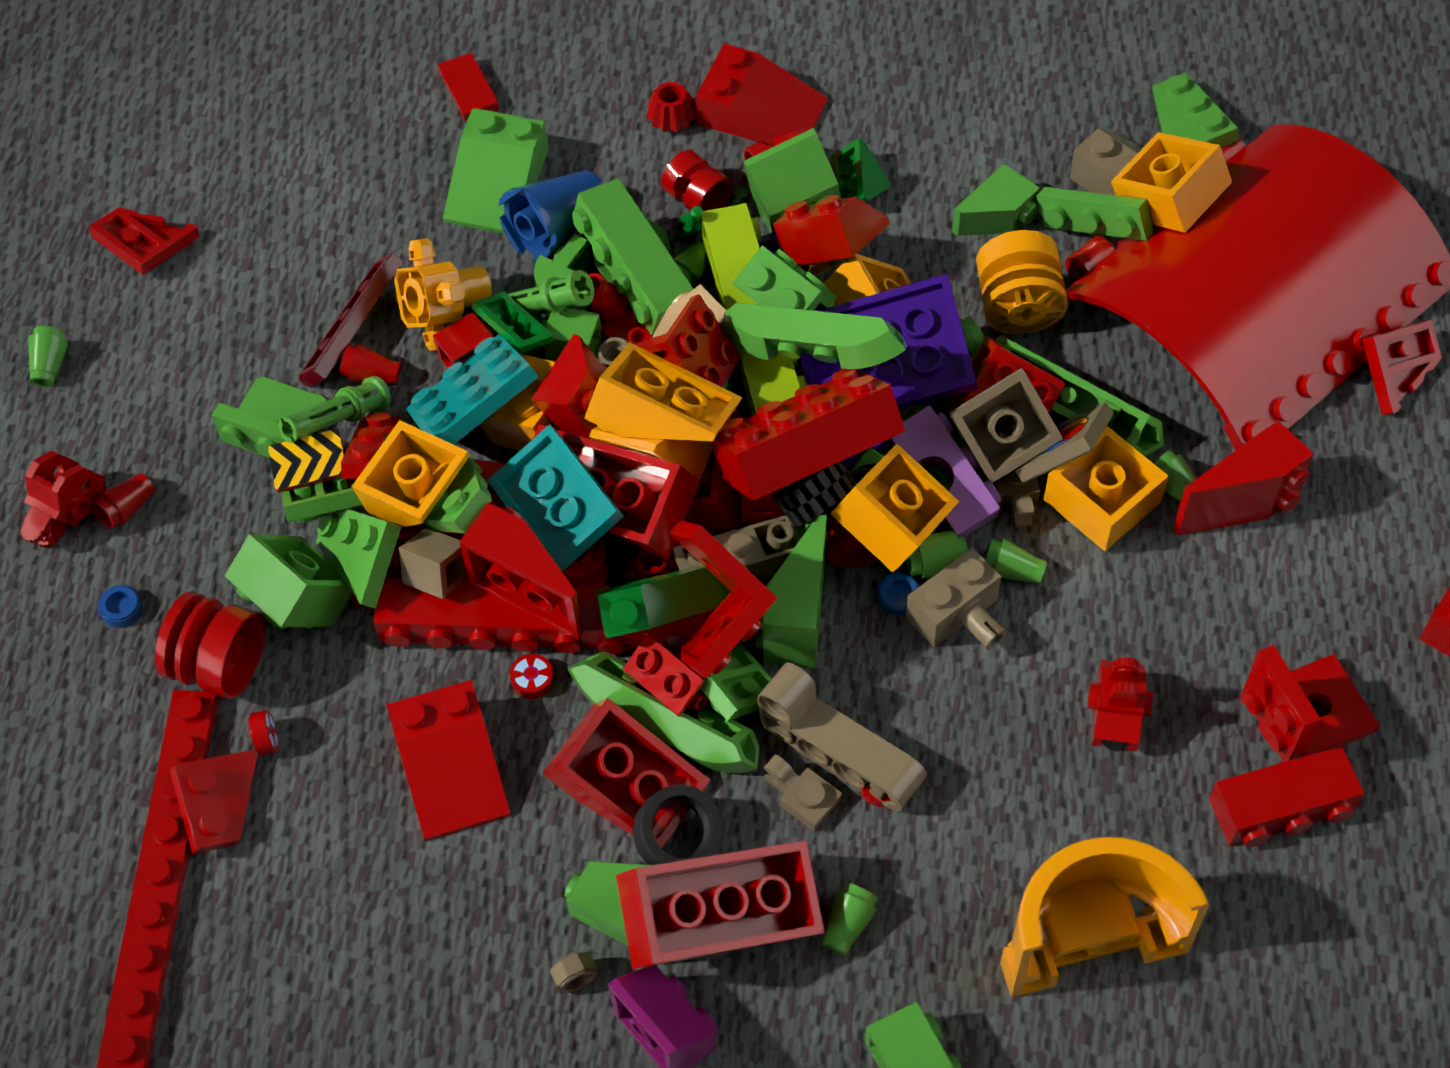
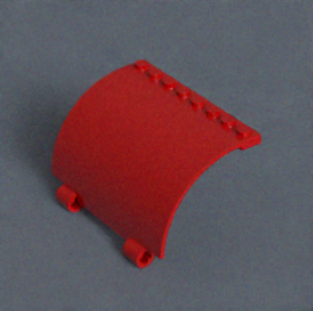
(1276, 276)

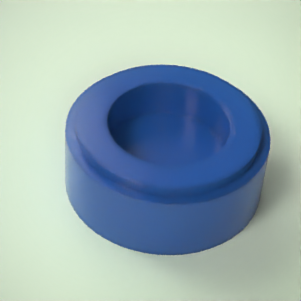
(894, 591)
(120, 606)

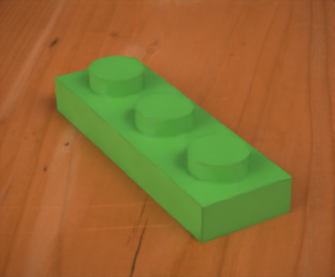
(1095, 213)

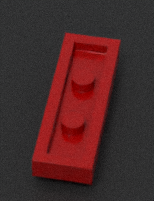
(366, 441)

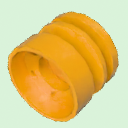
(1021, 282)

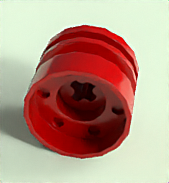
(210, 644)

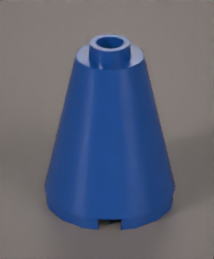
(541, 212)

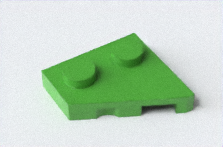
(311, 501)
(460, 501)
(737, 686)

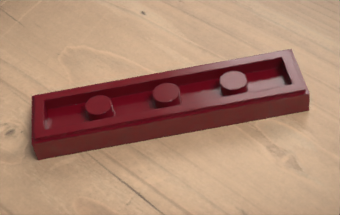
(349, 320)

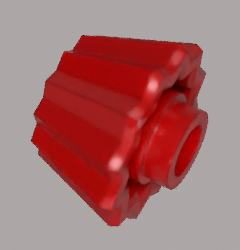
(671, 107)

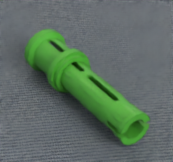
(557, 293)
(301, 423)

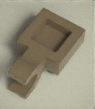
(1019, 496)
(805, 796)

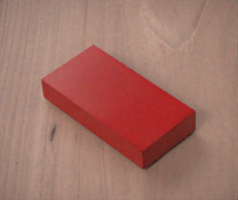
(467, 85)

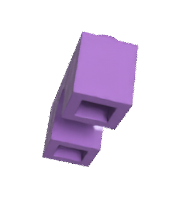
(931, 444)

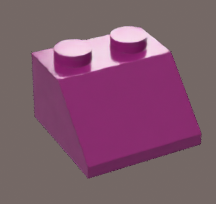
(662, 1019)

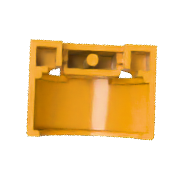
(1084, 910)

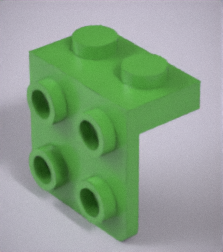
(780, 282)
(257, 418)

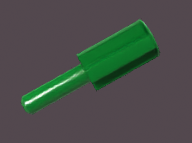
(689, 225)

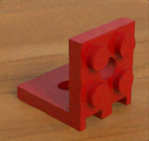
(735, 616)
(1284, 708)

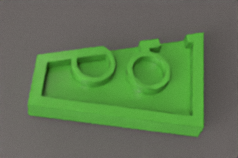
(1190, 113)
(358, 550)

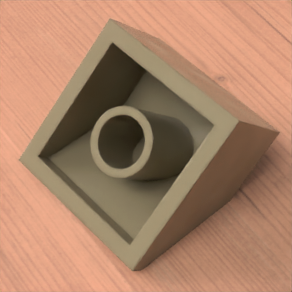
(1101, 160)
(1005, 426)

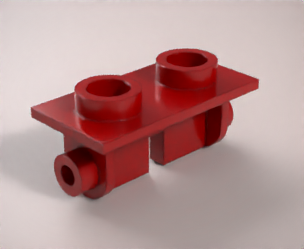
(666, 677)

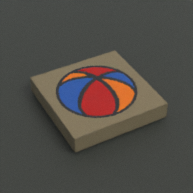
(1079, 438)

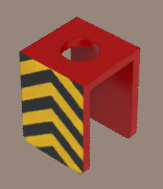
(308, 460)

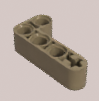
(834, 740)

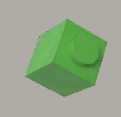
(571, 322)

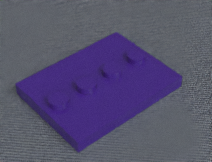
(936, 349)

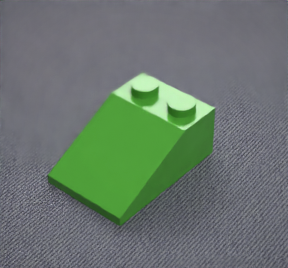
(493, 157)
(792, 622)

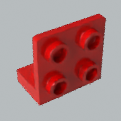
(697, 344)
(995, 363)

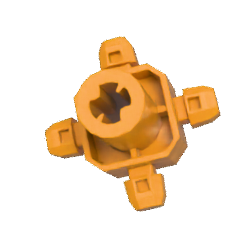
(436, 292)

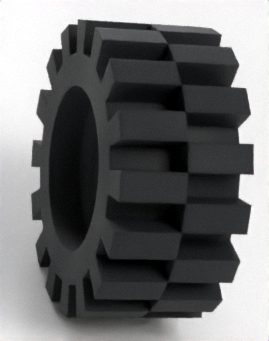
(815, 493)

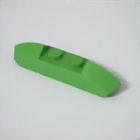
(825, 335)
(1079, 395)
(701, 734)

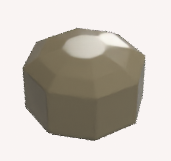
(574, 971)

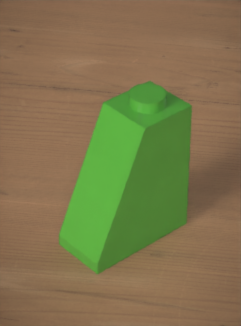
(596, 900)

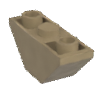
(758, 547)

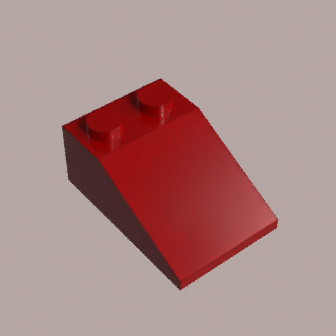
(755, 97)
(1247, 484)
(516, 568)
(448, 760)
(617, 766)

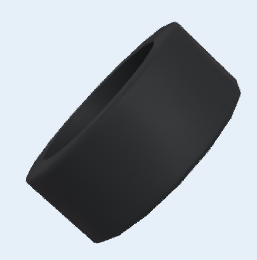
(685, 795)

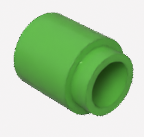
(935, 554)

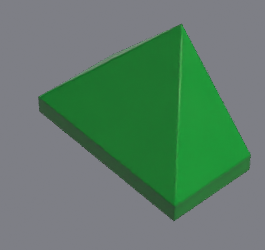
(858, 172)
(512, 322)

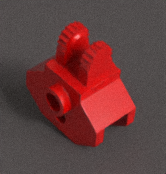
(58, 497)
(1119, 702)

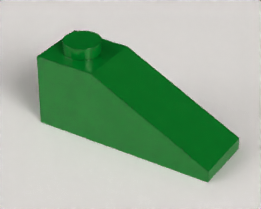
(658, 600)

